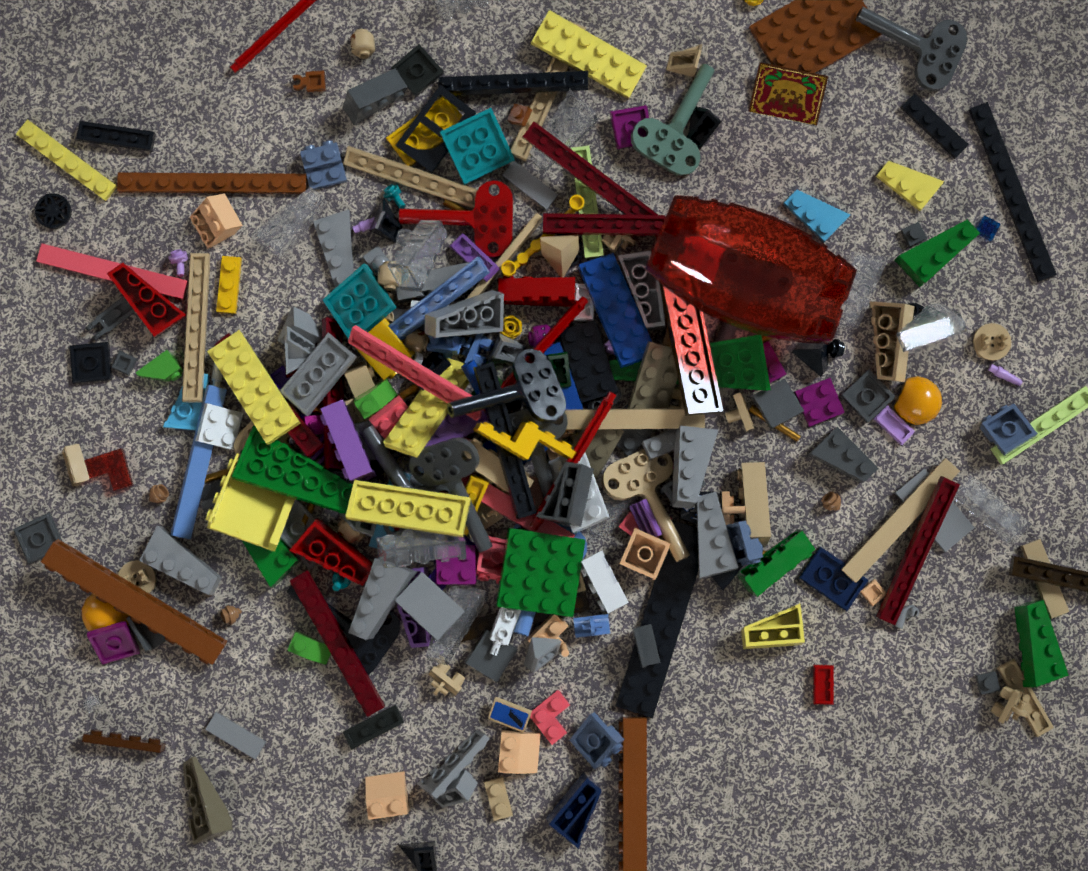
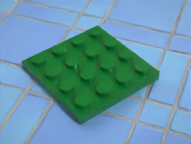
(540, 572)

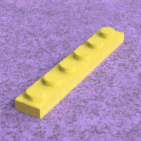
(66, 160)

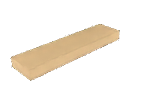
(1049, 593)
(1036, 715)

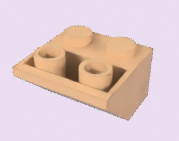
(215, 220)

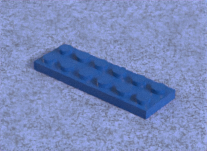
(615, 308)

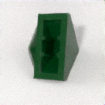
(561, 368)

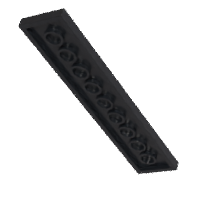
(666, 614)

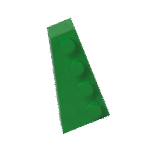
(932, 255)
(776, 563)
(273, 564)
(1038, 644)

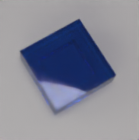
(988, 228)

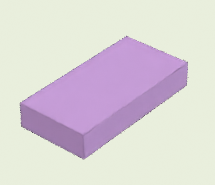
(894, 425)

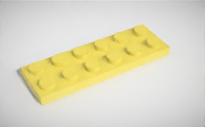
(588, 53)
(253, 387)
(423, 416)
(408, 508)

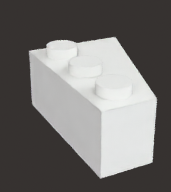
(603, 582)

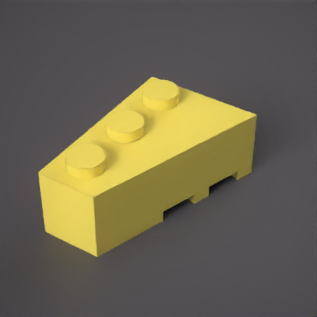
(775, 631)

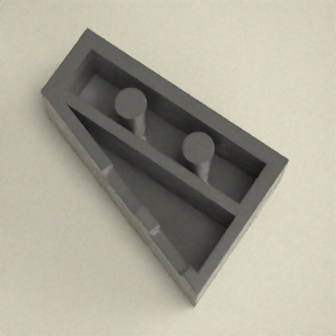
(373, 95)
(843, 455)
(569, 496)

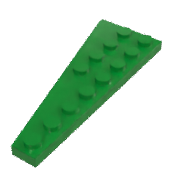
(737, 364)
(290, 474)

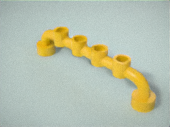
(509, 267)

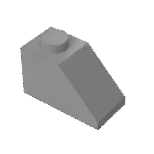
(458, 790)

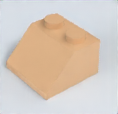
(645, 553)
(519, 752)
(386, 795)

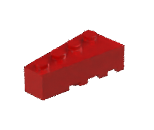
(538, 291)
(147, 302)
(332, 552)

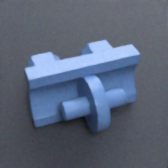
(480, 342)
(446, 345)
(591, 625)

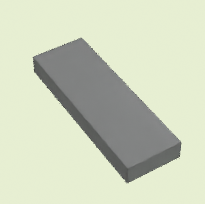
(530, 185)
(235, 735)

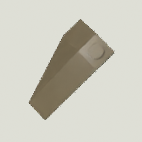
(208, 810)

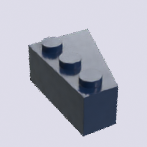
(575, 809)

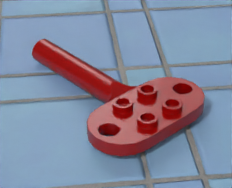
(490, 217)

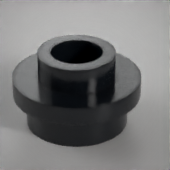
(836, 348)

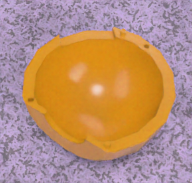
(918, 401)
(99, 614)

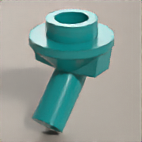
(392, 192)
(339, 582)

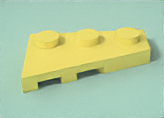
(909, 184)

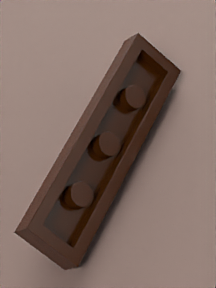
(115, 739)

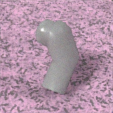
(907, 612)

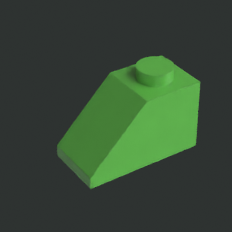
(162, 368)
(375, 398)
(309, 648)

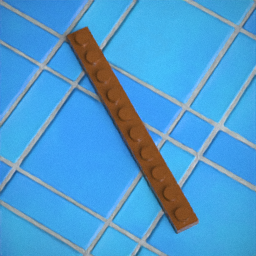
(211, 183)

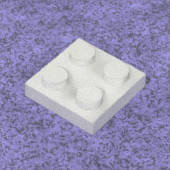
(219, 426)

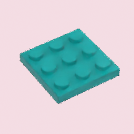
(477, 146)
(359, 301)

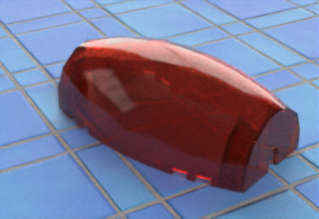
(750, 270)

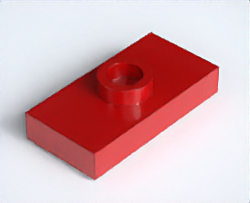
(823, 684)

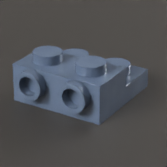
(323, 165)
(1007, 429)
(745, 549)
(597, 741)

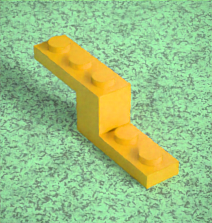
(524, 440)

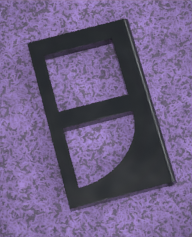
(432, 157)

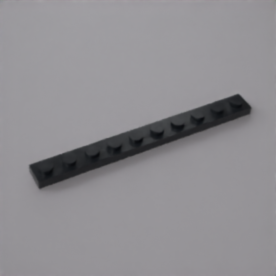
(1012, 192)

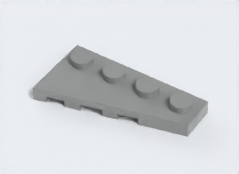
(453, 765)

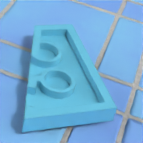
(815, 214)
(185, 415)

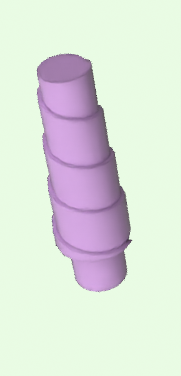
(363, 225)
(1004, 374)

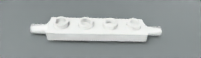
(503, 628)

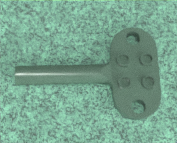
(666, 142)

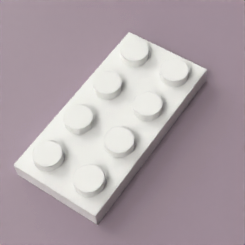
(595, 508)

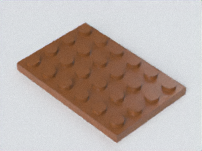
(812, 33)

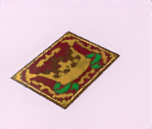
(788, 93)

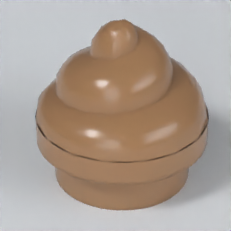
(158, 493)
(831, 501)
(230, 614)

